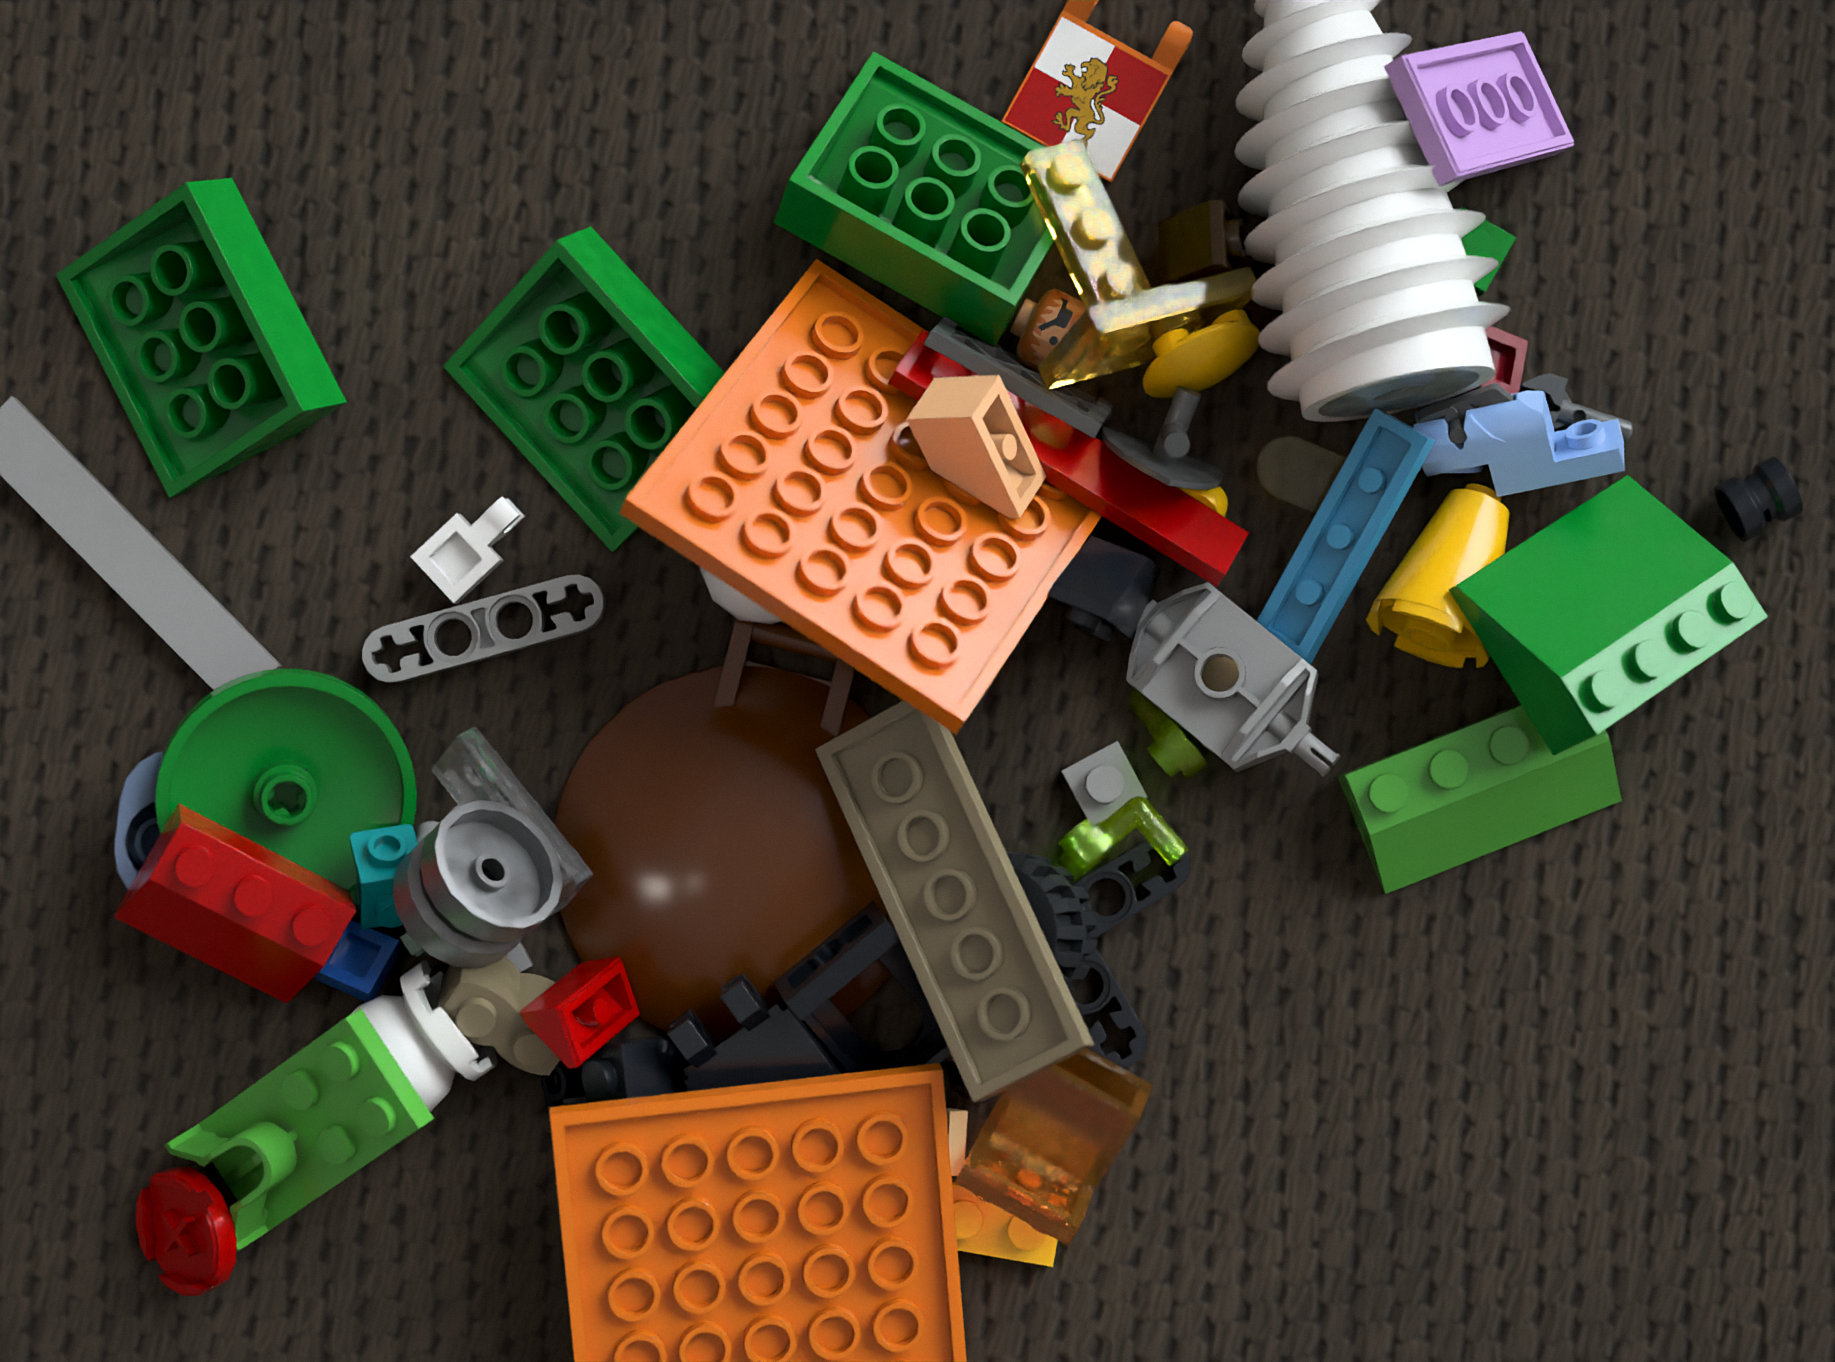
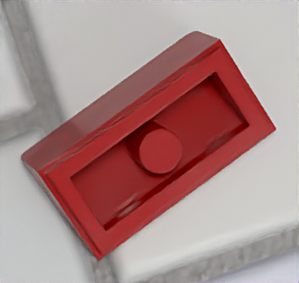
(583, 1010)

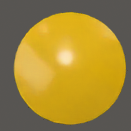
(1201, 357)

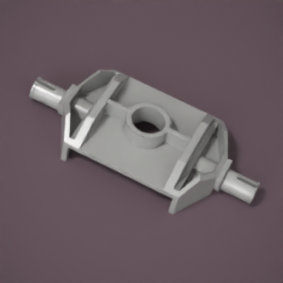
(1253, 719)

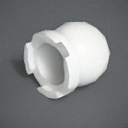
(425, 1037)

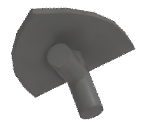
(1167, 457)

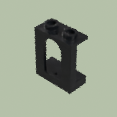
(837, 962)

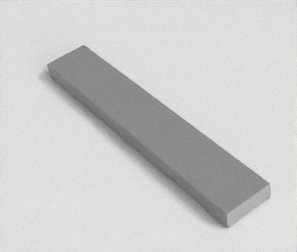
(124, 552)

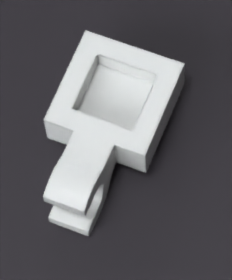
(462, 553)

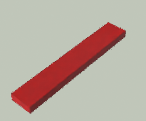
(1101, 479)

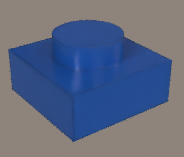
(360, 962)

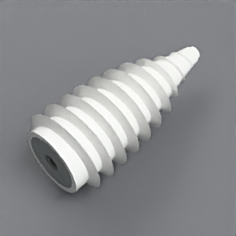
(1355, 223)

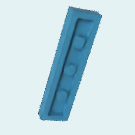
(1344, 533)

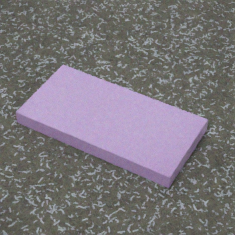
(1479, 106)

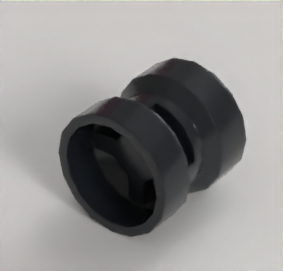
(1760, 498)

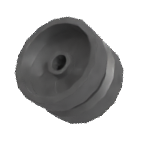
(477, 884)

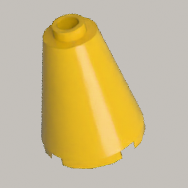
(1416, 600)

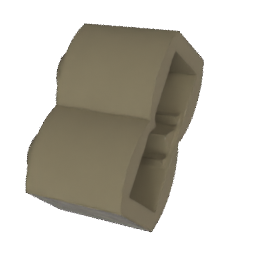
(488, 1007)

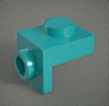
(376, 862)

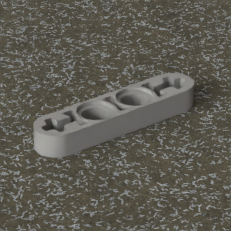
(483, 623)

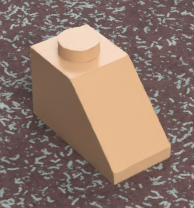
(978, 441)

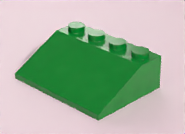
(922, 199)
(200, 335)
(586, 377)
(1604, 611)

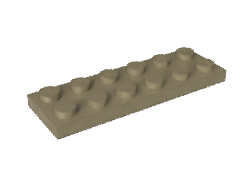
(954, 899)

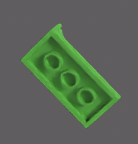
(306, 1126)

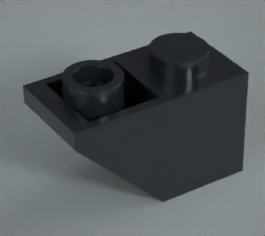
(1105, 589)
(618, 1072)

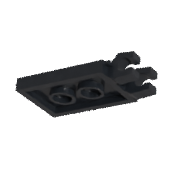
(766, 1049)

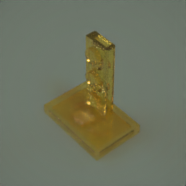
(1121, 307)

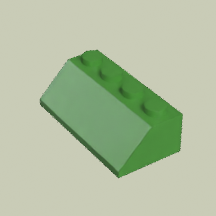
(1473, 795)

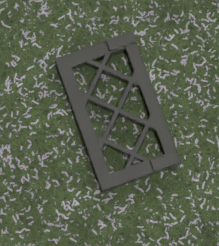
(979, 356)

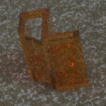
(1054, 1141)

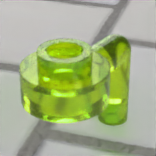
(1171, 746)
(1089, 844)

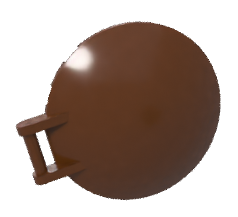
(718, 834)

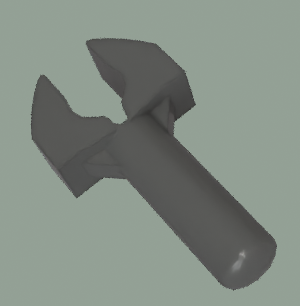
(1569, 412)

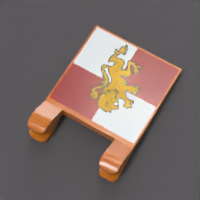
(1093, 88)

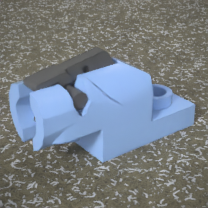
(1516, 441)

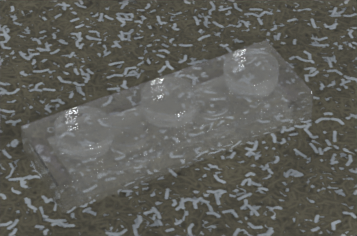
(476, 772)

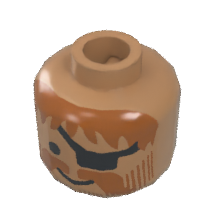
(1044, 325)

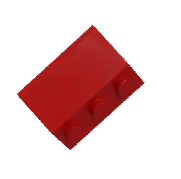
(236, 905)

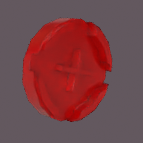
(186, 1230)

